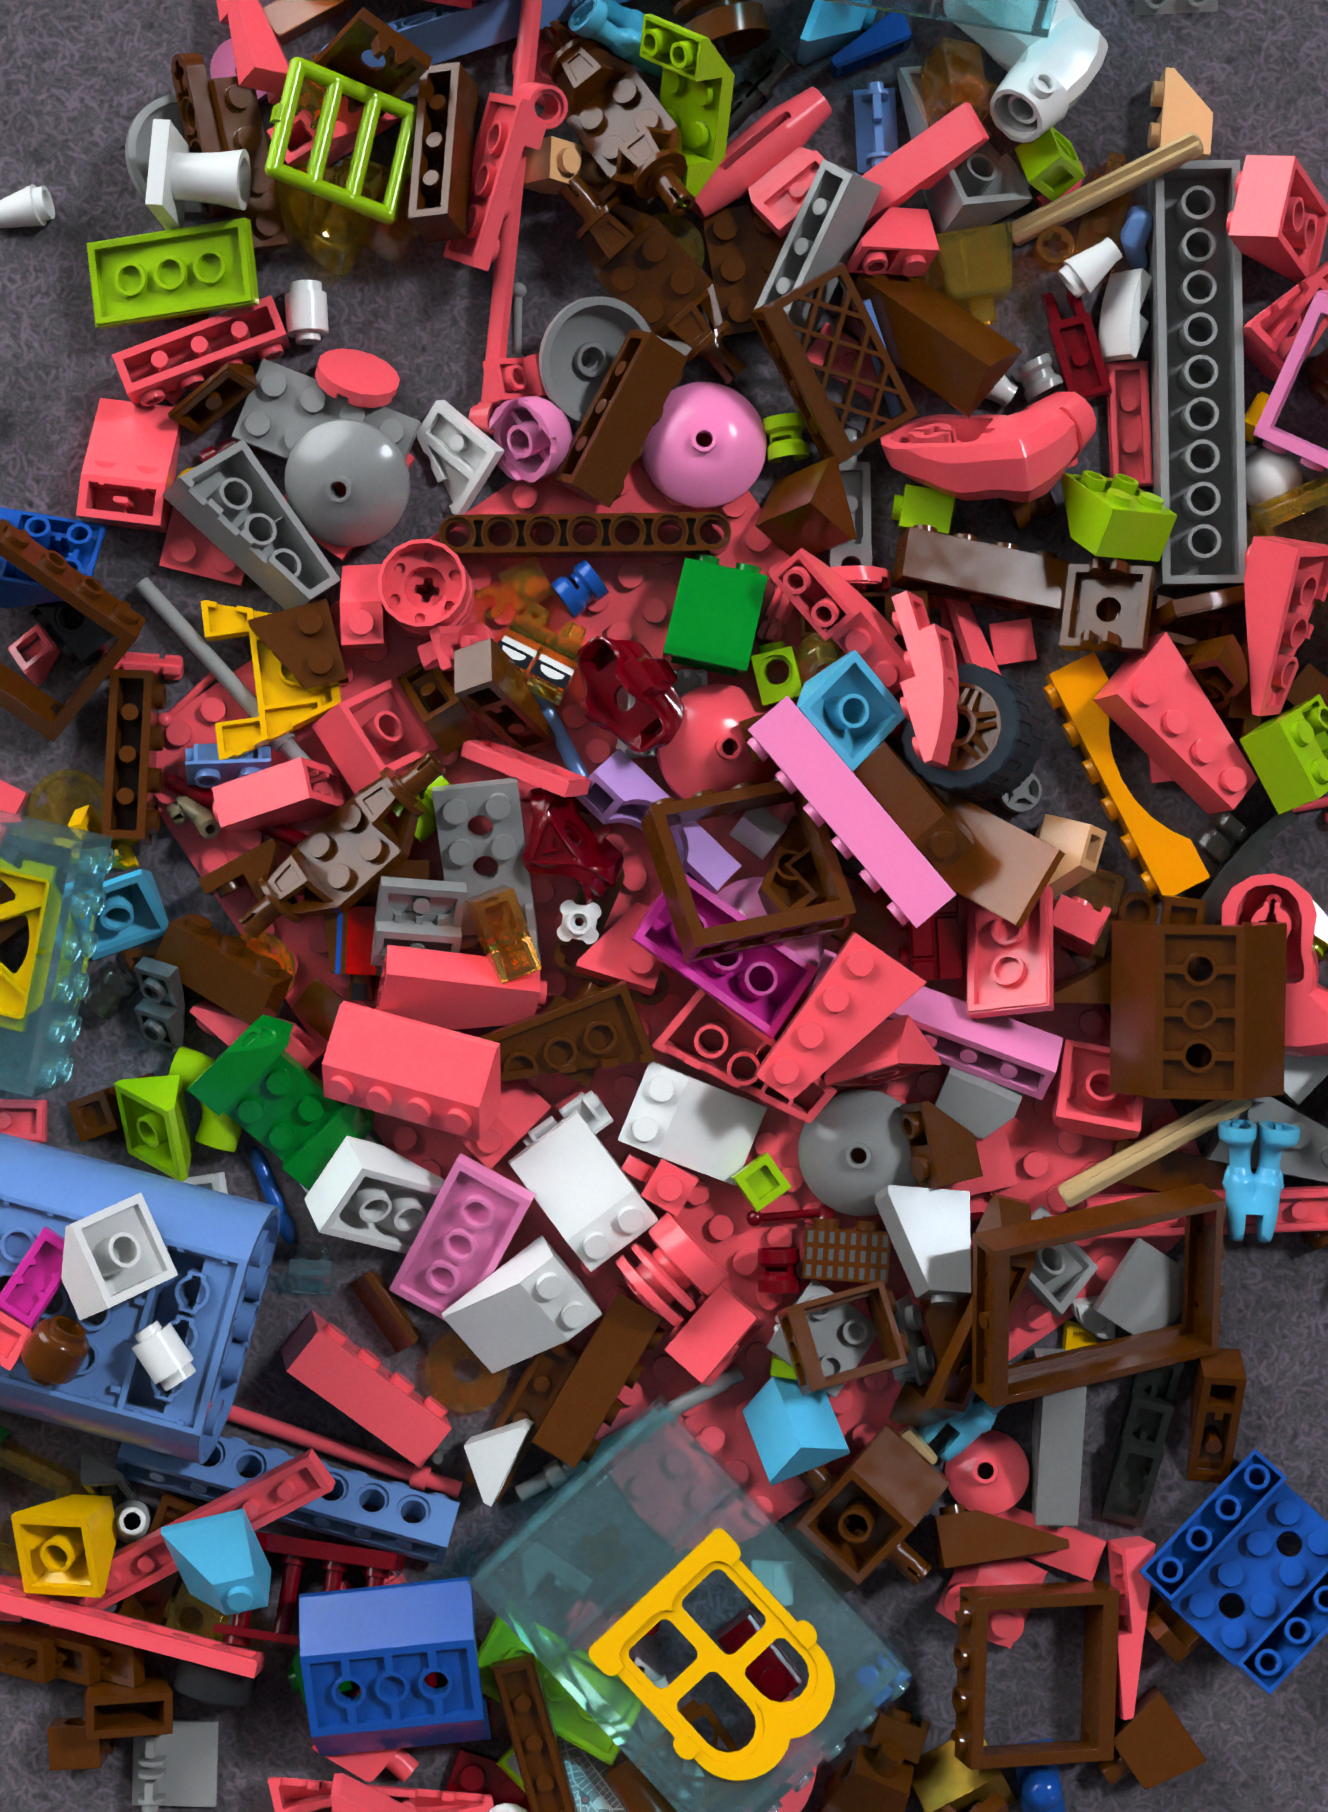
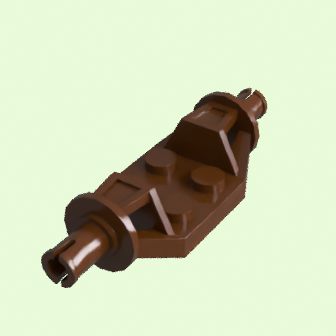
(619, 119)
(653, 277)
(347, 850)

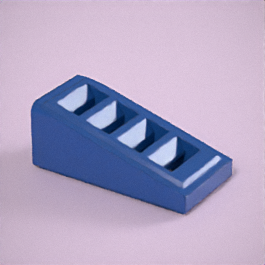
(879, 42)

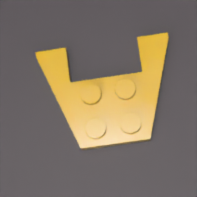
(280, 697)

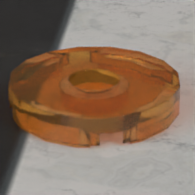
(451, 1390)

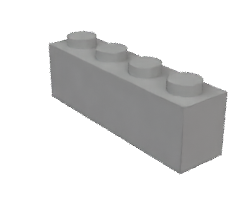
(821, 237)

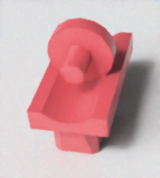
(446, 640)

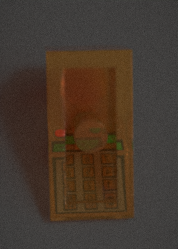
(503, 933)

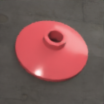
(1006, 1484)

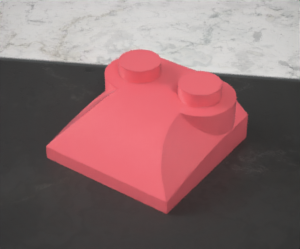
(1085, 1100)
(1003, 1625)

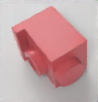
(1077, 924)

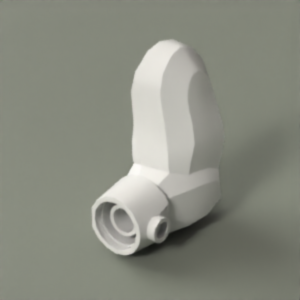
(1042, 73)

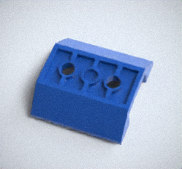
(1234, 1551)
(387, 1645)

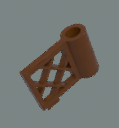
(632, 1786)

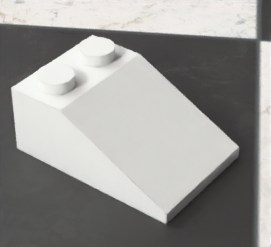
(691, 1122)
(583, 1191)
(372, 1196)
(523, 1308)

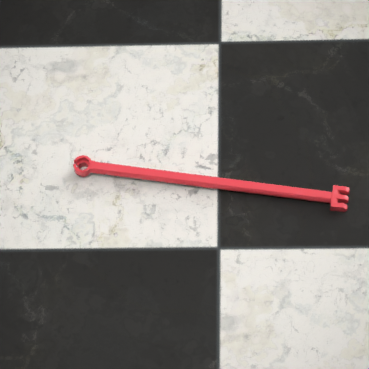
(506, 259)

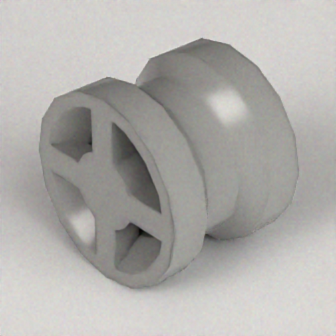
(1038, 377)
(1029, 789)

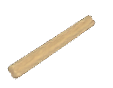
(1107, 187)
(1149, 1149)

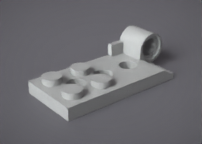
(504, 842)

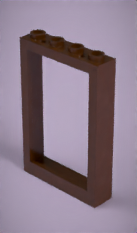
(1192, 1339)

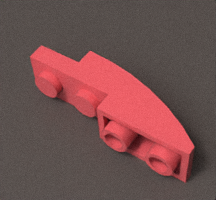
(843, 614)
(934, 690)

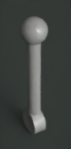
(519, 292)

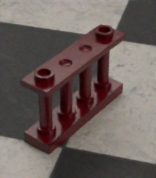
(295, 1555)

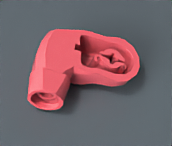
(994, 454)
(1283, 900)

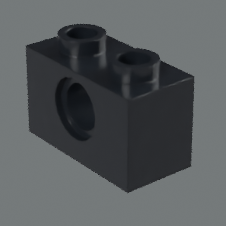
(77, 644)

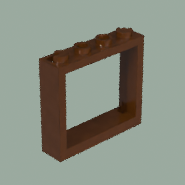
(86, 596)
(752, 933)
(1098, 1680)

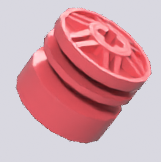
(413, 571)
(671, 1269)

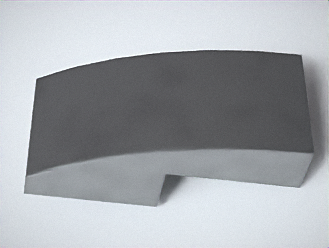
(163, 1006)

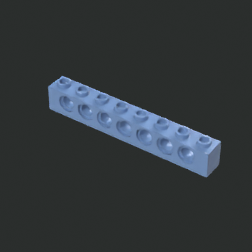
(337, 1518)

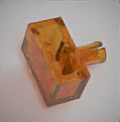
(953, 77)

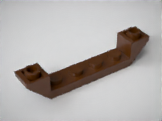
(952, 1384)

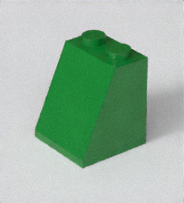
(715, 616)

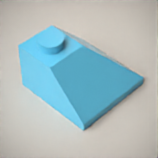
(832, 28)
(221, 1561)

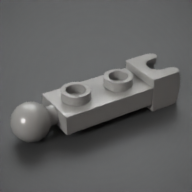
(857, 486)

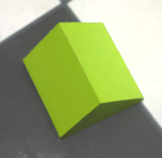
(156, 1122)

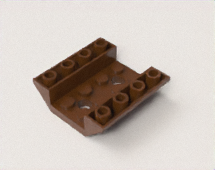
(1165, 1011)

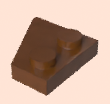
(305, 644)

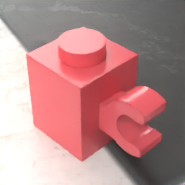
(666, 1183)

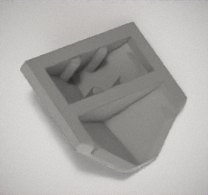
(977, 1102)

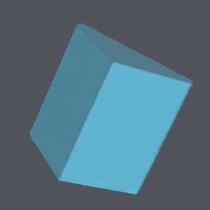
(850, 708)
(130, 913)
(793, 1429)

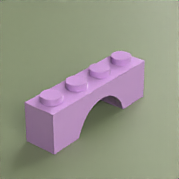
(623, 794)

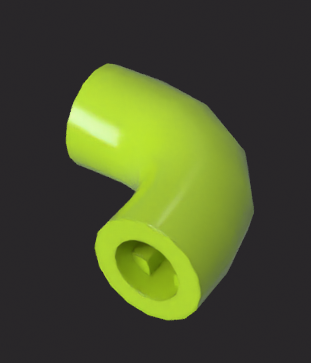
(214, 1130)

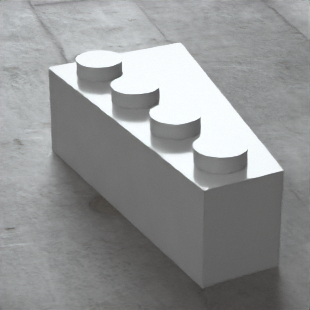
(253, 526)

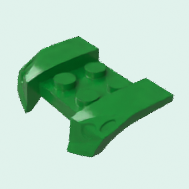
(279, 1100)

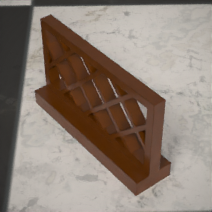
(799, 373)

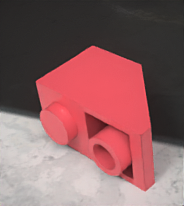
(897, 245)

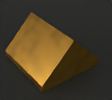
(944, 1779)

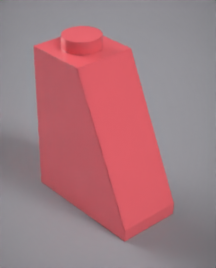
(278, 796)

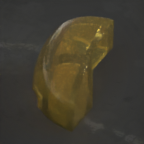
(328, 230)

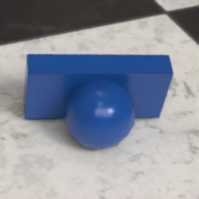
(1040, 1786)

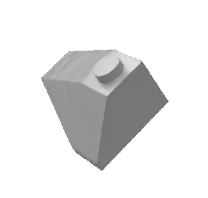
(976, 190)

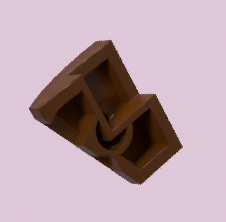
(1217, 667)
(792, 876)

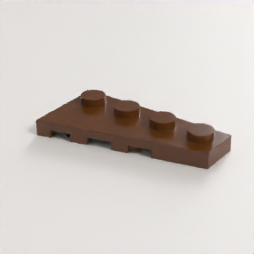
(574, 1036)

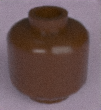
(55, 1350)

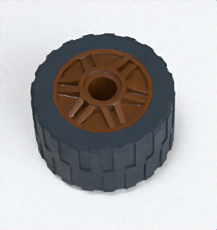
(994, 738)

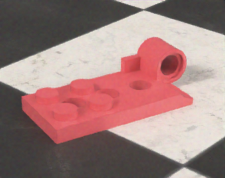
(504, 131)

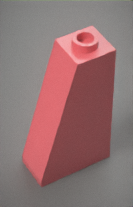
(454, 990)

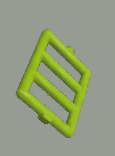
(312, 181)

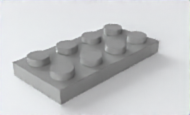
(292, 404)

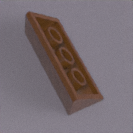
(935, 339)

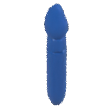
(271, 1192)

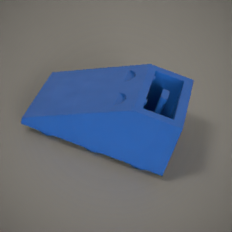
(73, 539)

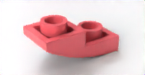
(513, 378)

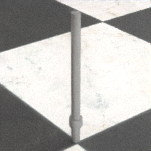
(213, 662)
(557, 1472)

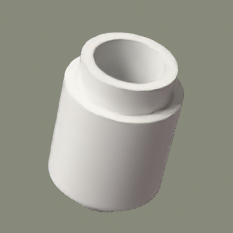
(306, 312)
(163, 1355)

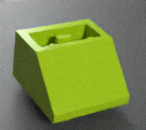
(1116, 516)
(1292, 754)

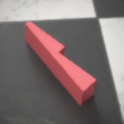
(925, 160)
(1126, 1559)

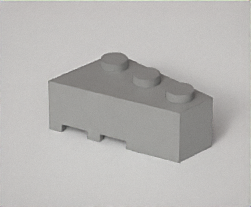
(1304, 1160)

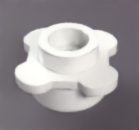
(570, 930)

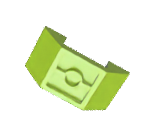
(693, 92)

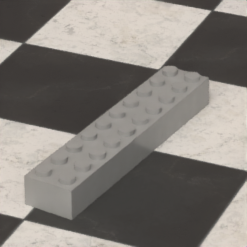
(1198, 376)

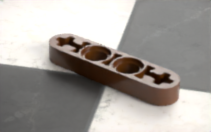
(197, 115)

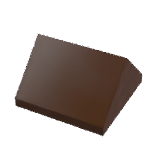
(808, 510)

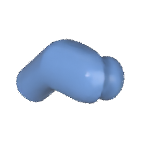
(1135, 236)

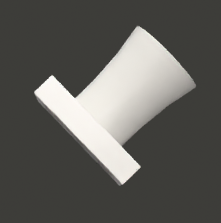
(186, 176)

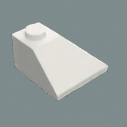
(113, 1257)

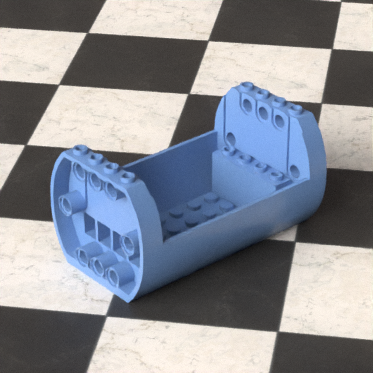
(222, 1264)

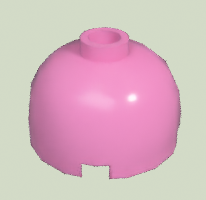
(533, 437)

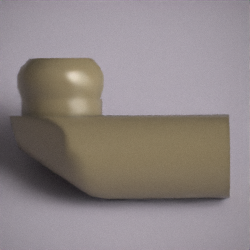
(198, 814)

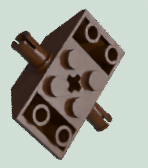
(891, 1491)

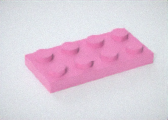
(461, 1236)

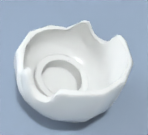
(1270, 475)

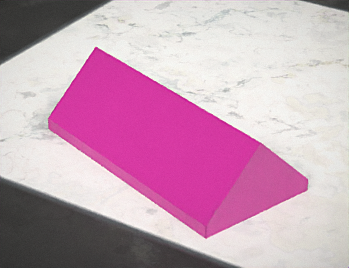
(753, 983)

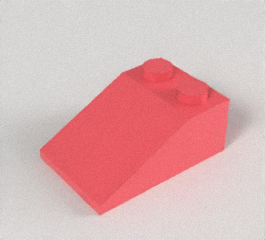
(1278, 216)

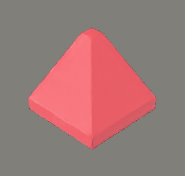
(39, 657)

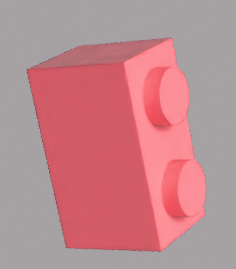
(713, 1335)

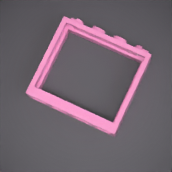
(1276, 438)

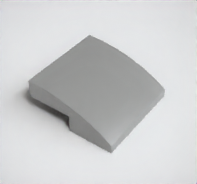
(418, 915)
(1143, 1290)

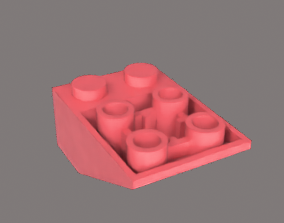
(129, 466)

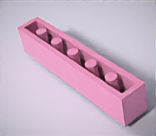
(850, 812)
(984, 1047)

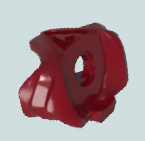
(614, 664)
(570, 843)

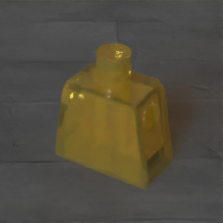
(976, 267)

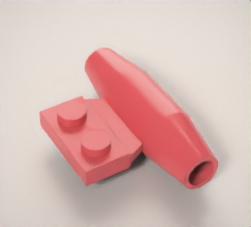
(770, 163)

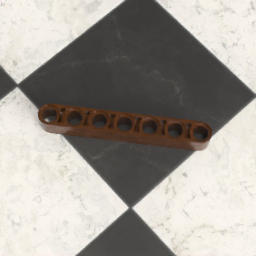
(605, 525)

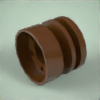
(736, 21)

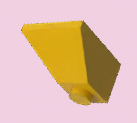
(66, 1545)

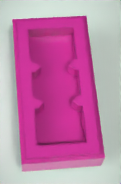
(35, 1279)

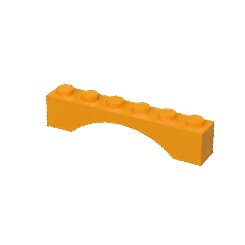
(1166, 857)

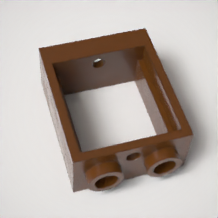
(802, 1346)

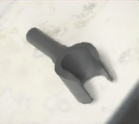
(443, 1455)

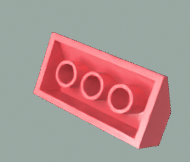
(413, 1071)

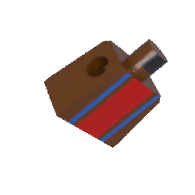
(350, 949)

